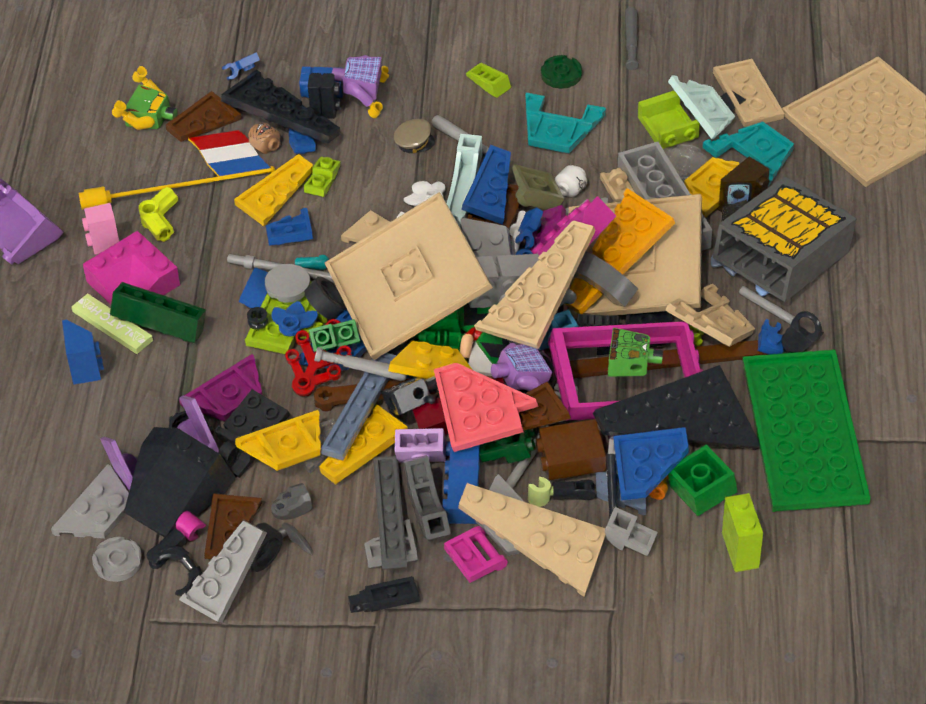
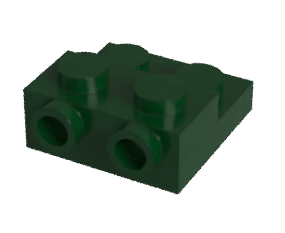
(514, 448)

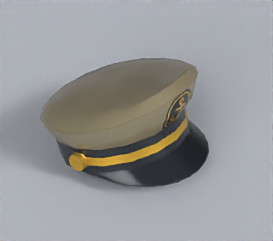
(414, 136)

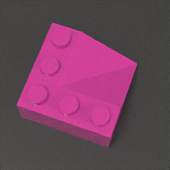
(589, 212)
(134, 263)

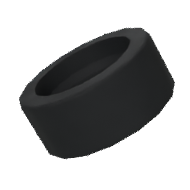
(325, 298)
(269, 548)

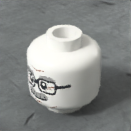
(571, 180)

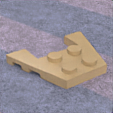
(717, 321)

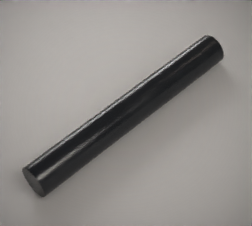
(612, 482)

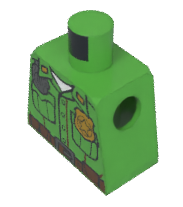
(631, 354)

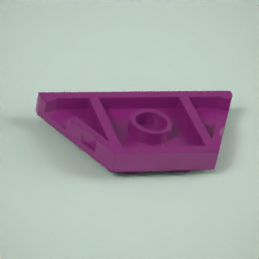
(227, 390)

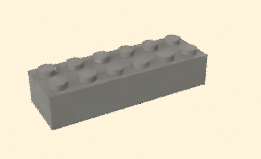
(655, 177)

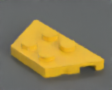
(707, 182)
(422, 358)
(284, 442)

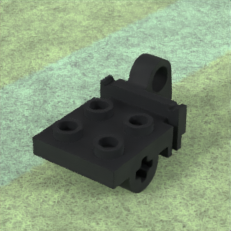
(250, 416)

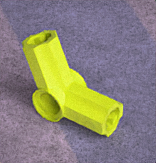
(152, 214)

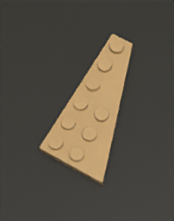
(537, 294)

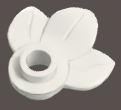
(422, 191)

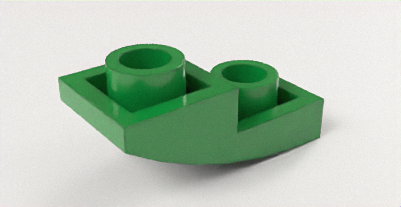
(335, 335)

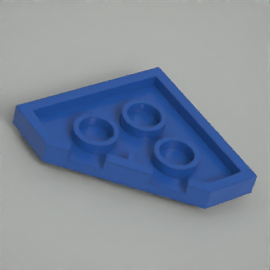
(647, 459)

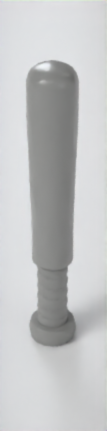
(451, 129)
(361, 364)

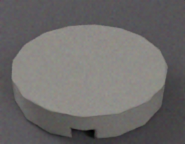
(287, 282)
(117, 559)

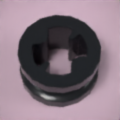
(257, 323)

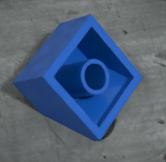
(82, 353)

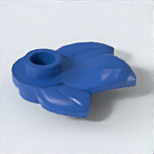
(293, 318)

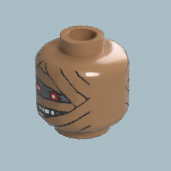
(263, 137)

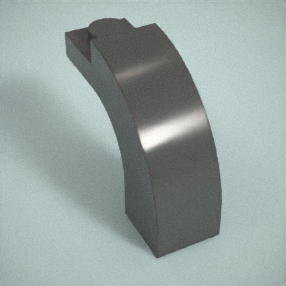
(605, 279)
(424, 498)

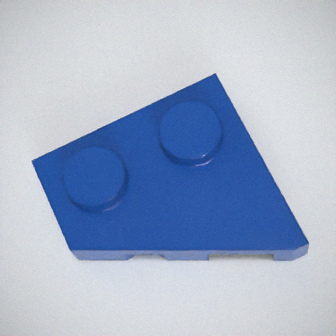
(290, 229)

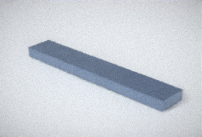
(355, 412)

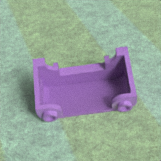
(22, 226)

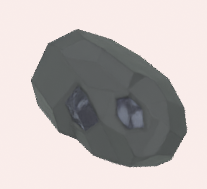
(292, 503)

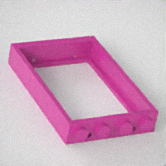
(601, 336)

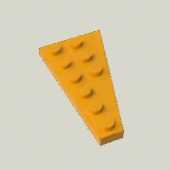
(623, 242)

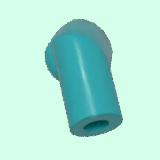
(316, 263)

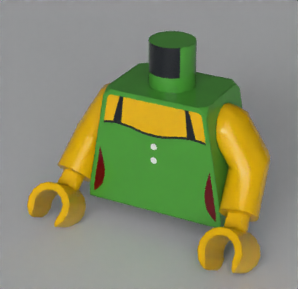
(147, 106)

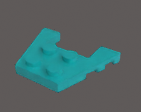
(558, 131)
(756, 141)

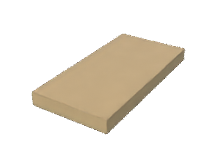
(748, 82)

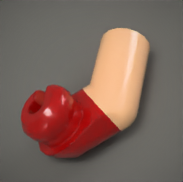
(467, 341)

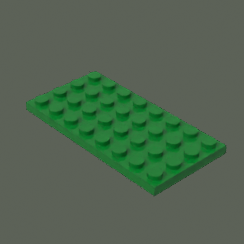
(805, 431)

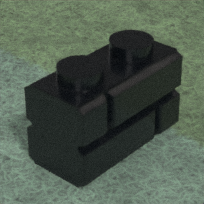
(322, 94)

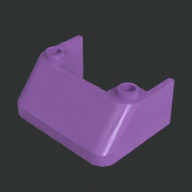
(195, 426)

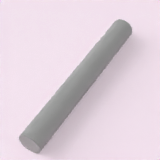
(767, 305)

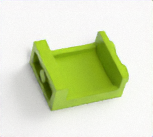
(667, 120)

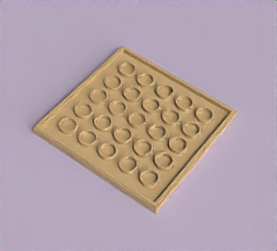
(865, 120)

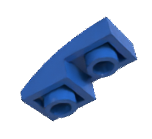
(254, 291)

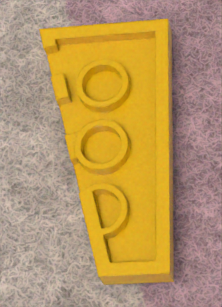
(273, 191)
(373, 438)

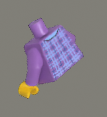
(362, 80)
(521, 367)

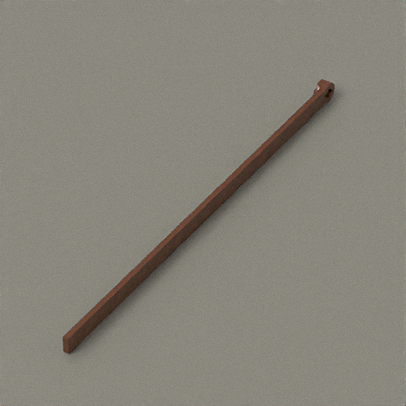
(579, 369)

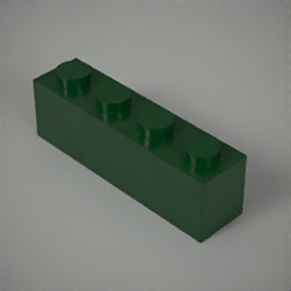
(157, 312)

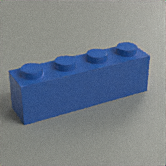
(462, 469)

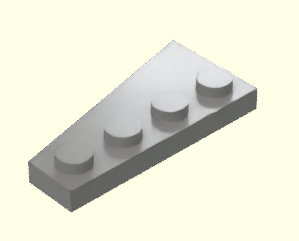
(220, 582)

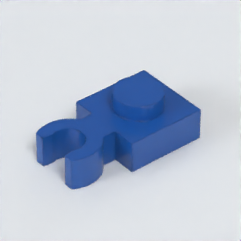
(301, 143)
(769, 340)

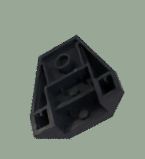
(174, 477)

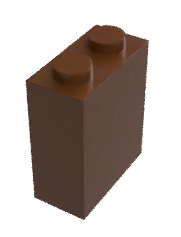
(571, 449)

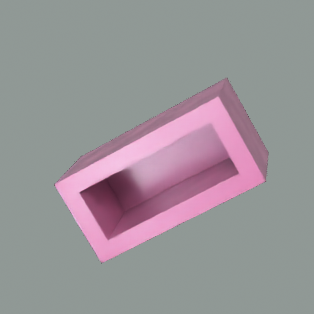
(101, 227)

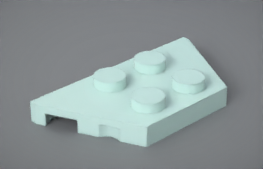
(704, 105)

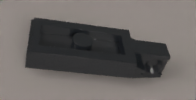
(385, 595)

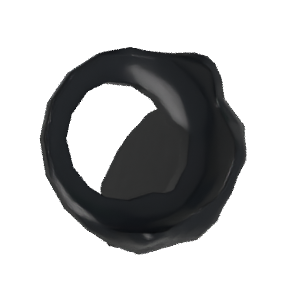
(798, 338)

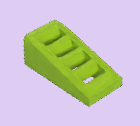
(491, 80)

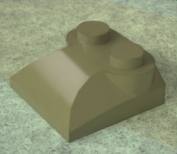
(536, 188)

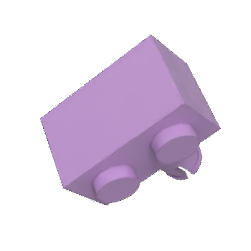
(420, 442)

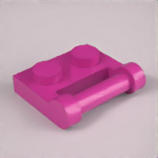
(470, 559)

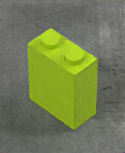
(742, 532)

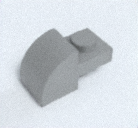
(624, 531)

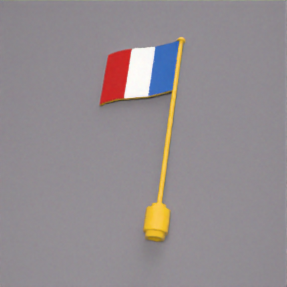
(225, 154)

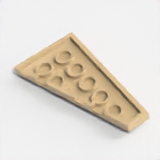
(546, 537)

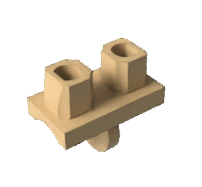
(616, 183)

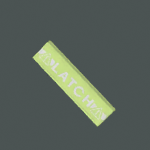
(121, 331)

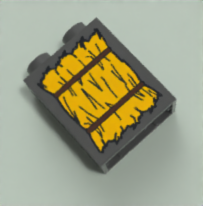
(784, 238)

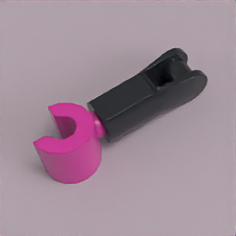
(185, 528)

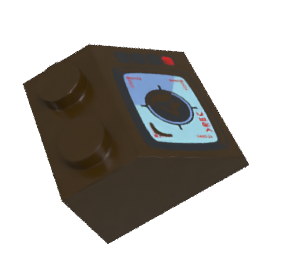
(743, 182)

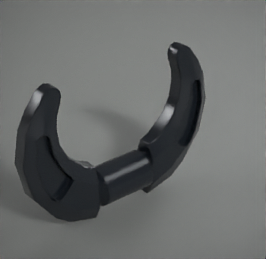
(179, 553)

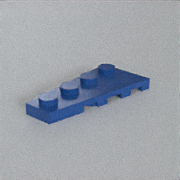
(489, 188)

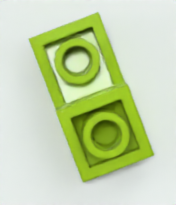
(322, 176)

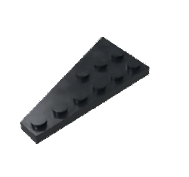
(277, 105)

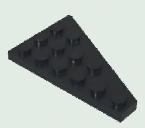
(698, 402)

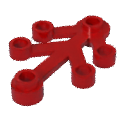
(313, 366)

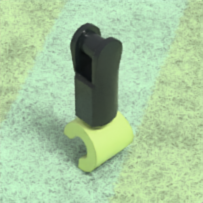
(541, 495)

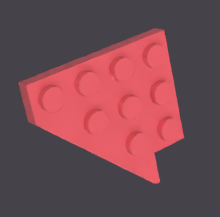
(478, 406)

